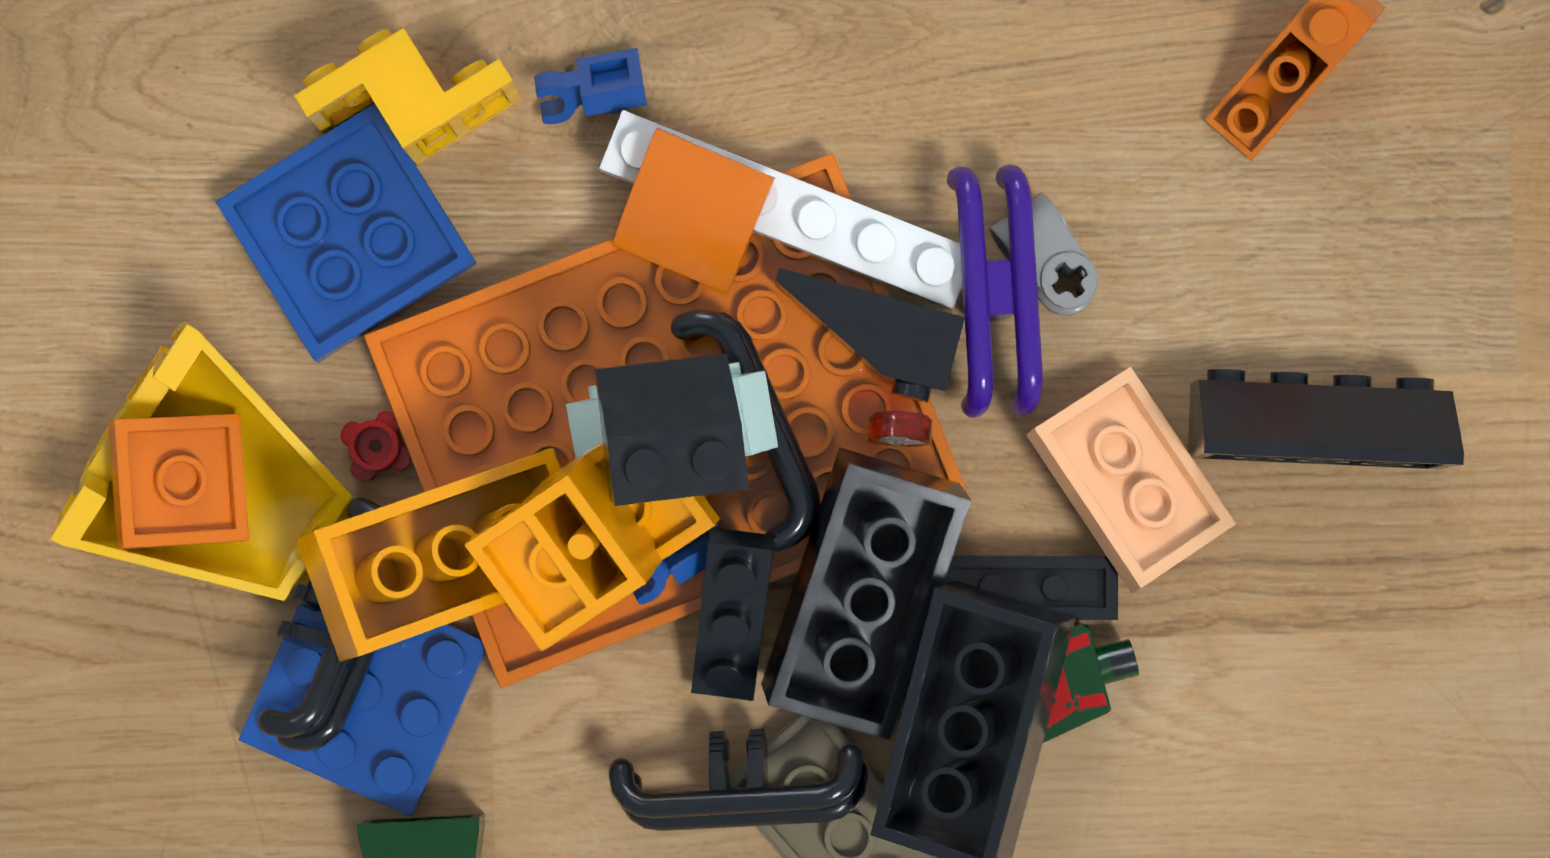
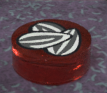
(900, 429)

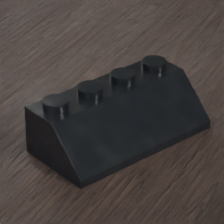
(1323, 422)

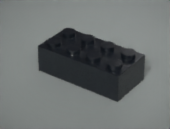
(864, 593)
(972, 724)

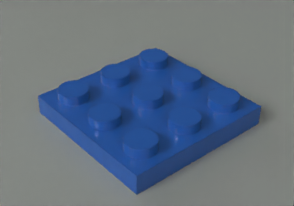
(346, 233)
(396, 719)

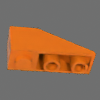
(1291, 70)

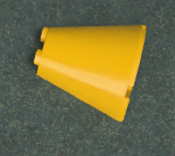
(284, 480)

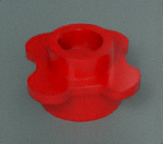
(365, 461)

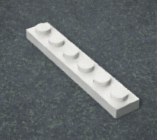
(822, 223)

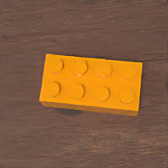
(408, 562)

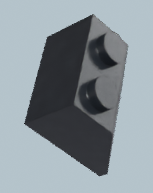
(671, 430)

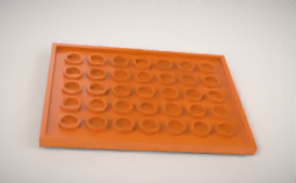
(499, 365)

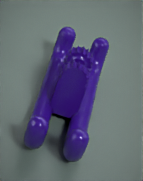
(999, 290)

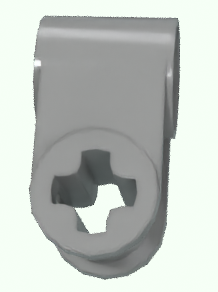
(1054, 252)

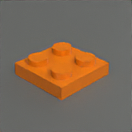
(178, 481)

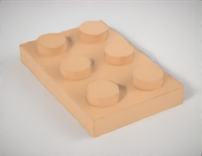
(1131, 479)

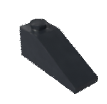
(888, 335)

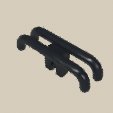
(787, 457)
(334, 682)
(746, 806)

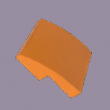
(692, 210)

